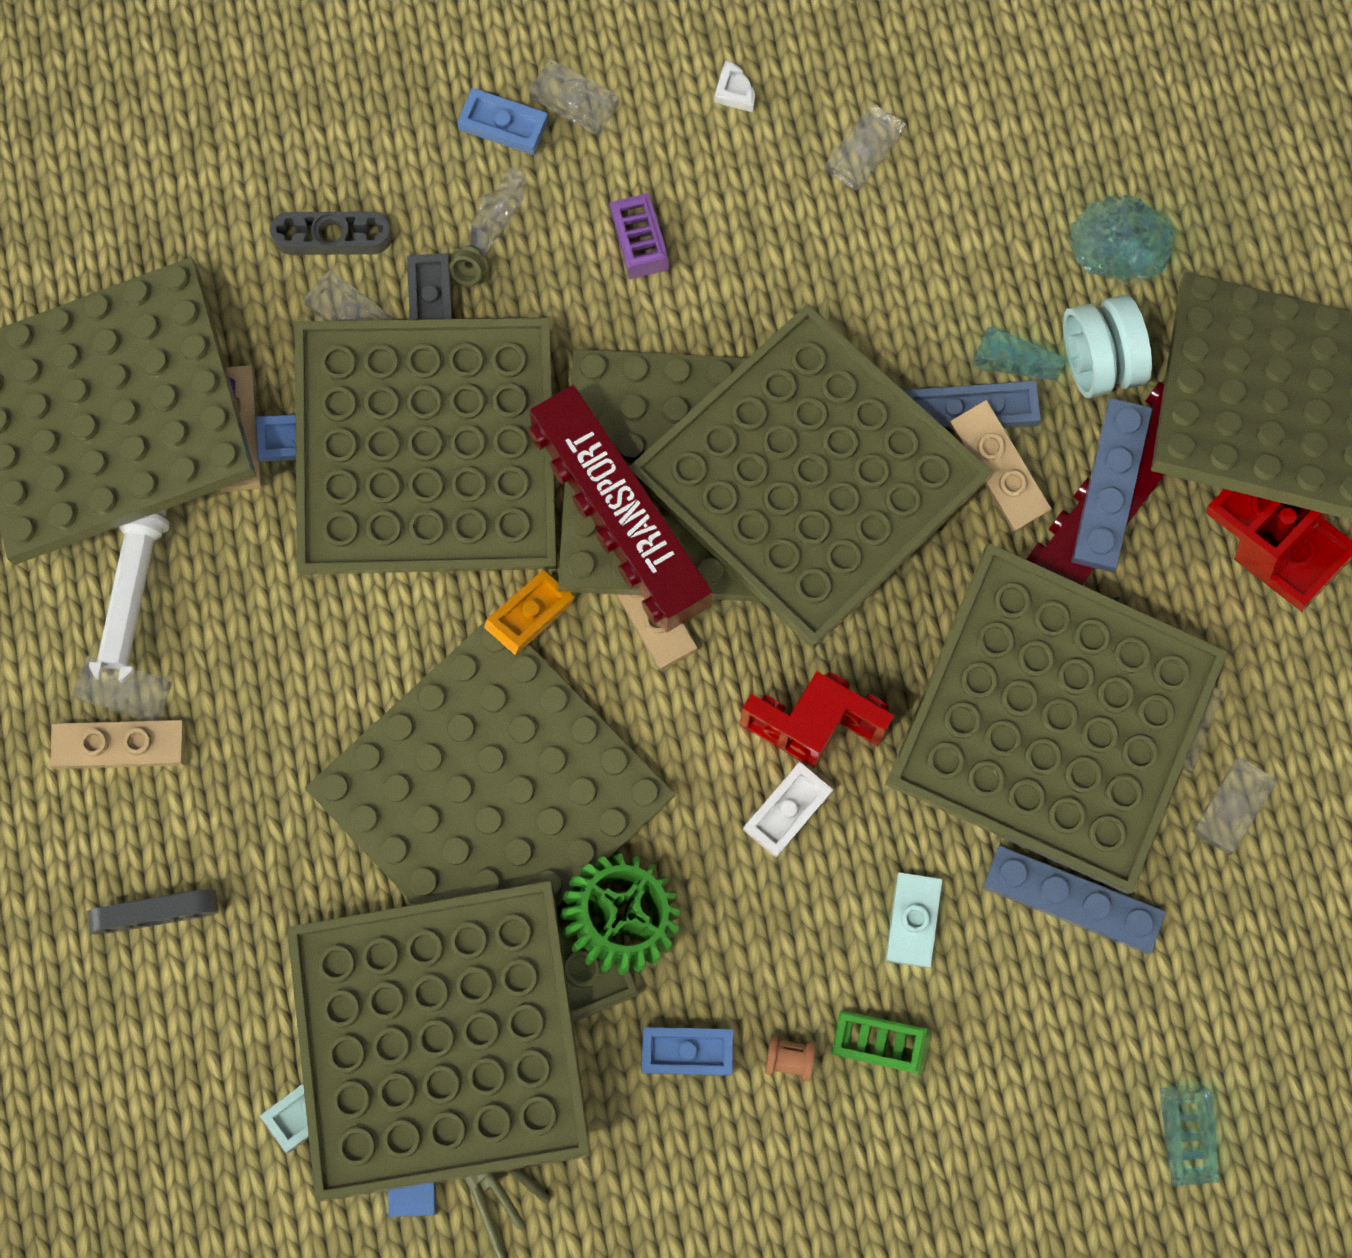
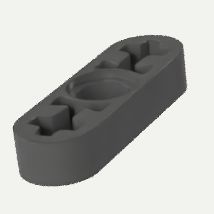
(318, 220)
(152, 912)

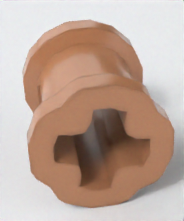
(790, 1057)

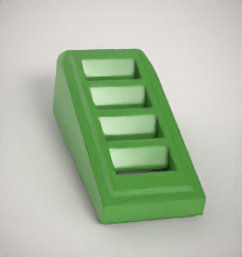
(919, 1051)

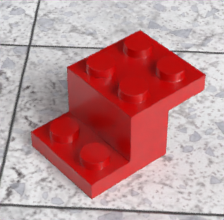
(1283, 544)
(816, 718)

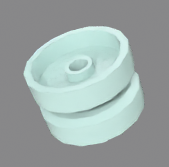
(1107, 346)

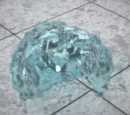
(1122, 239)

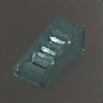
(1016, 356)
(1172, 1117)

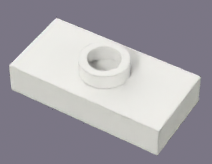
(787, 809)

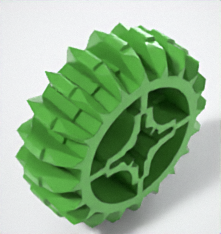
(635, 922)

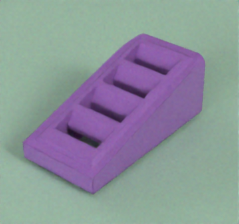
(646, 263)

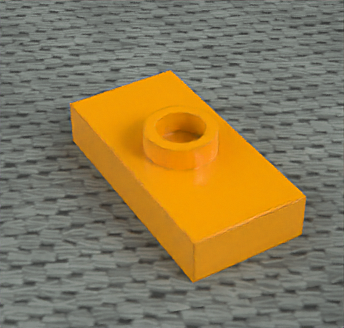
(528, 612)

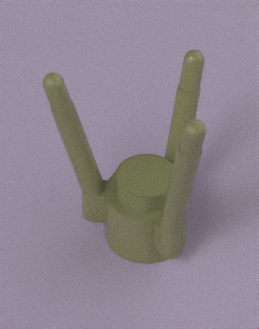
(492, 1181)

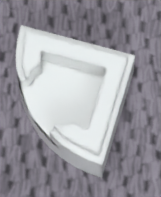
(734, 88)

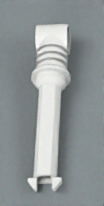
(128, 594)

